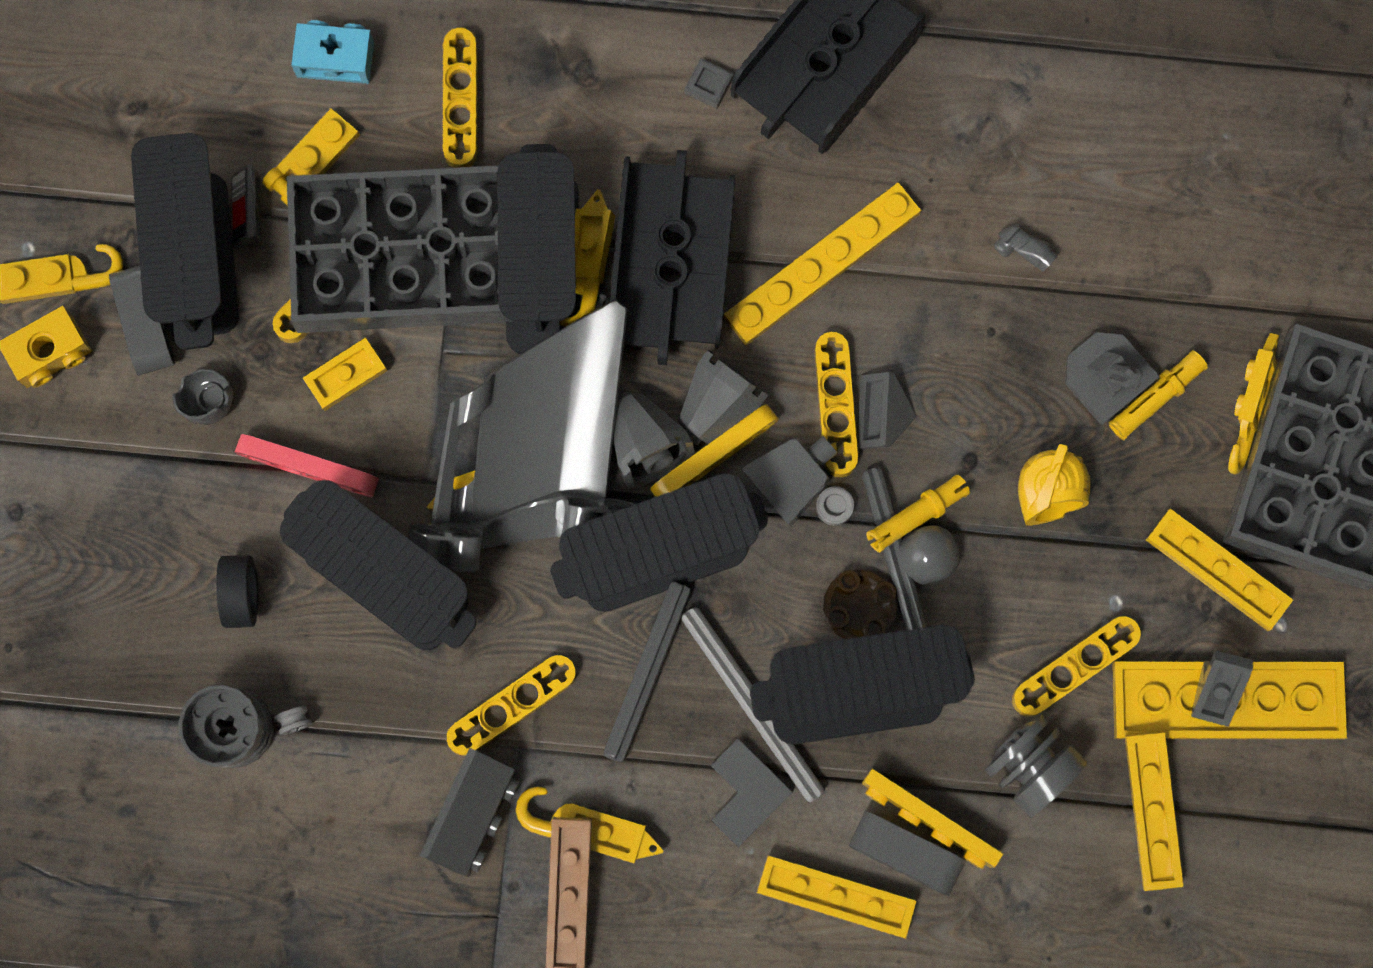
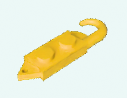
(592, 243)
(53, 276)
(1250, 406)
(608, 835)

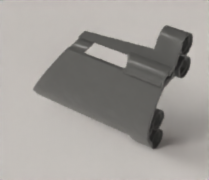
(538, 445)

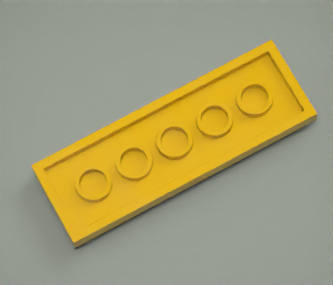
(1277, 702)

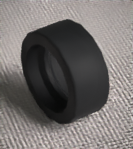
(237, 591)

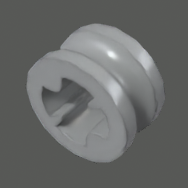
(293, 720)

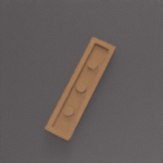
(568, 892)

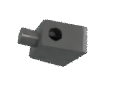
(792, 476)

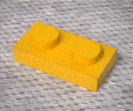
(345, 374)

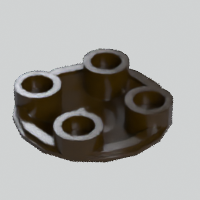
(860, 604)

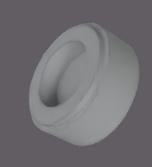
(834, 506)

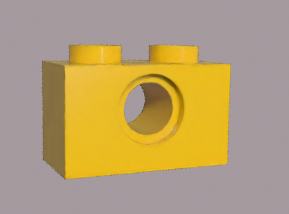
(23, 348)

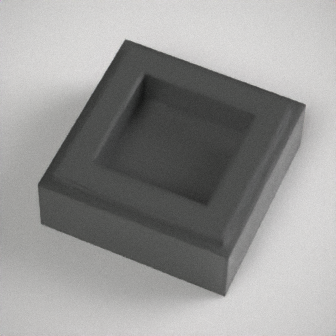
(708, 83)

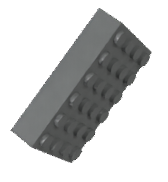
(393, 249)
(1312, 462)

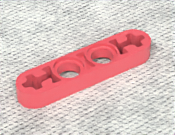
(306, 465)

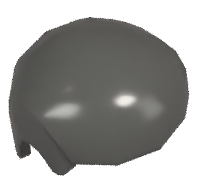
(204, 396)
(929, 554)

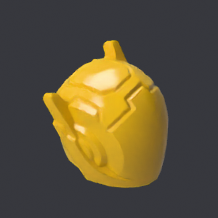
(1052, 486)

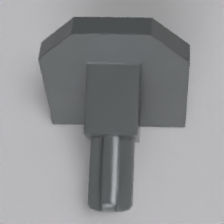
(1107, 374)

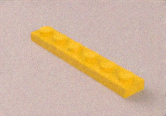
(822, 264)

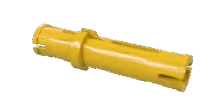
(1169, 385)
(930, 505)

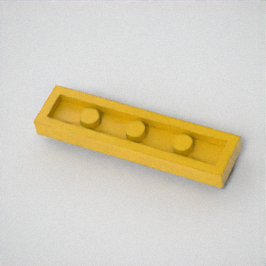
(1219, 570)
(1153, 811)
(944, 830)
(836, 897)

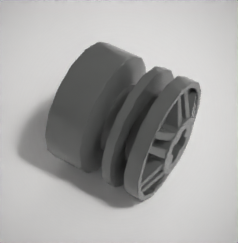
(204, 729)
(1036, 765)

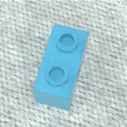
(348, 63)

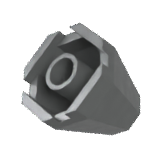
(717, 400)
(647, 440)

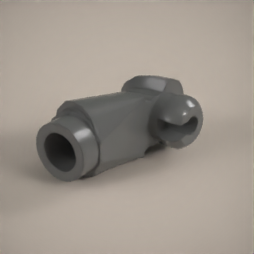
(1028, 246)

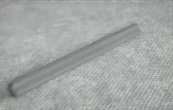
(740, 688)

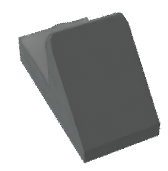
(1221, 687)

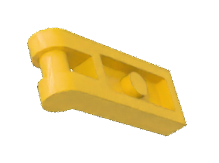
(314, 153)

